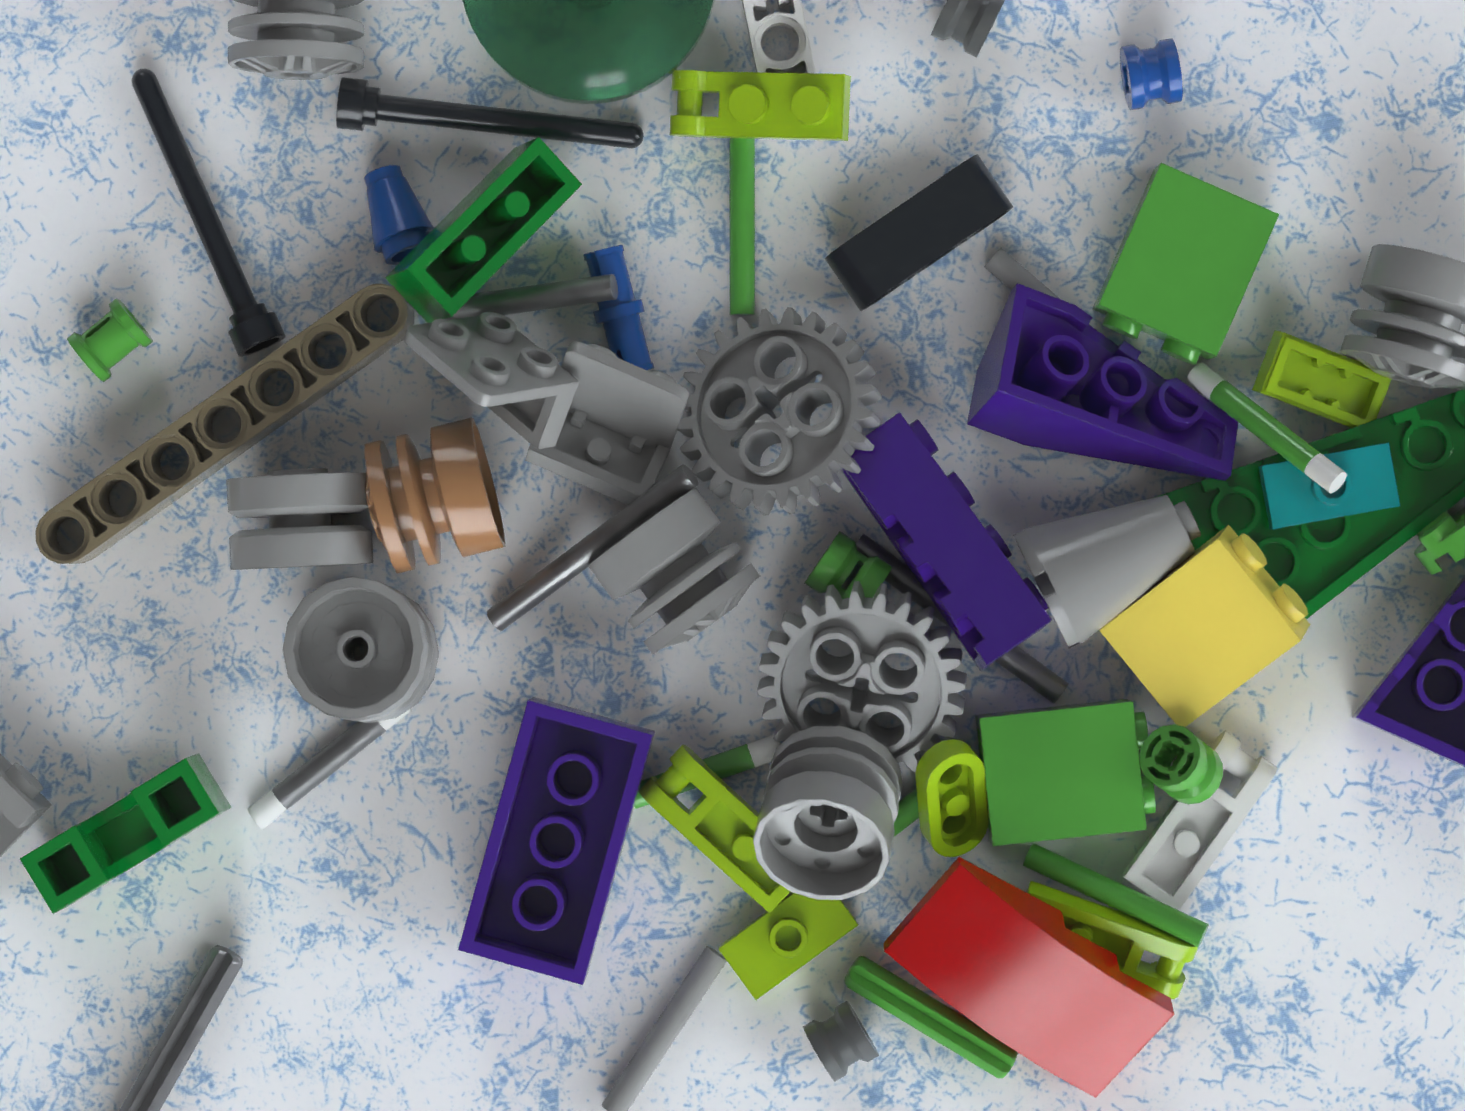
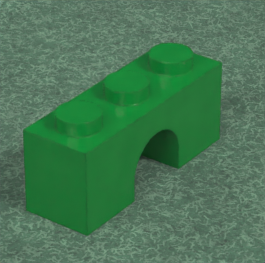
(125, 833)

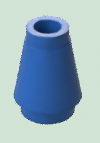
(395, 214)

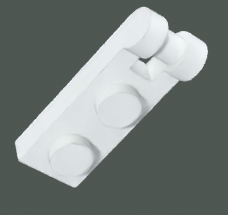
(1195, 834)

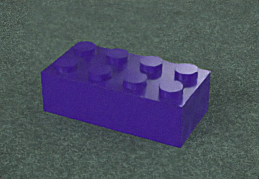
(556, 840)

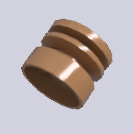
(433, 495)

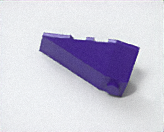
(1077, 392)

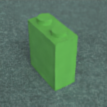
(1184, 264)
(1064, 771)

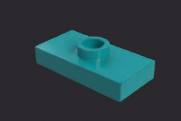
(1296, 499)

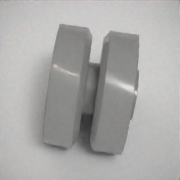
(299, 519)
(322, 643)

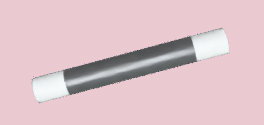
(317, 769)

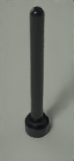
(364, 105)
(251, 323)

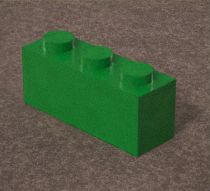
(483, 231)

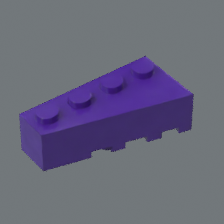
(945, 543)

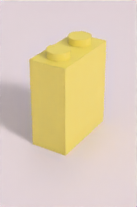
(1208, 626)

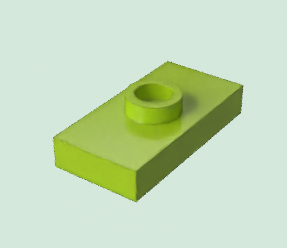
(1320, 381)
(785, 940)

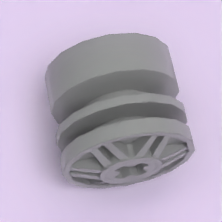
(296, 39)
(1419, 321)
(674, 571)
(828, 813)

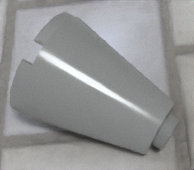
(1105, 560)

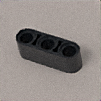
(919, 232)

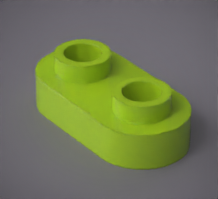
(952, 785)

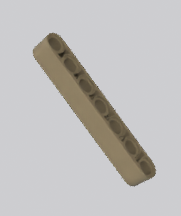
(195, 434)

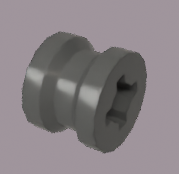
(967, 22)
(840, 1041)

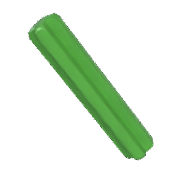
(930, 1016)

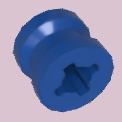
(1151, 74)

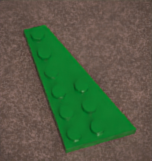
(1334, 553)

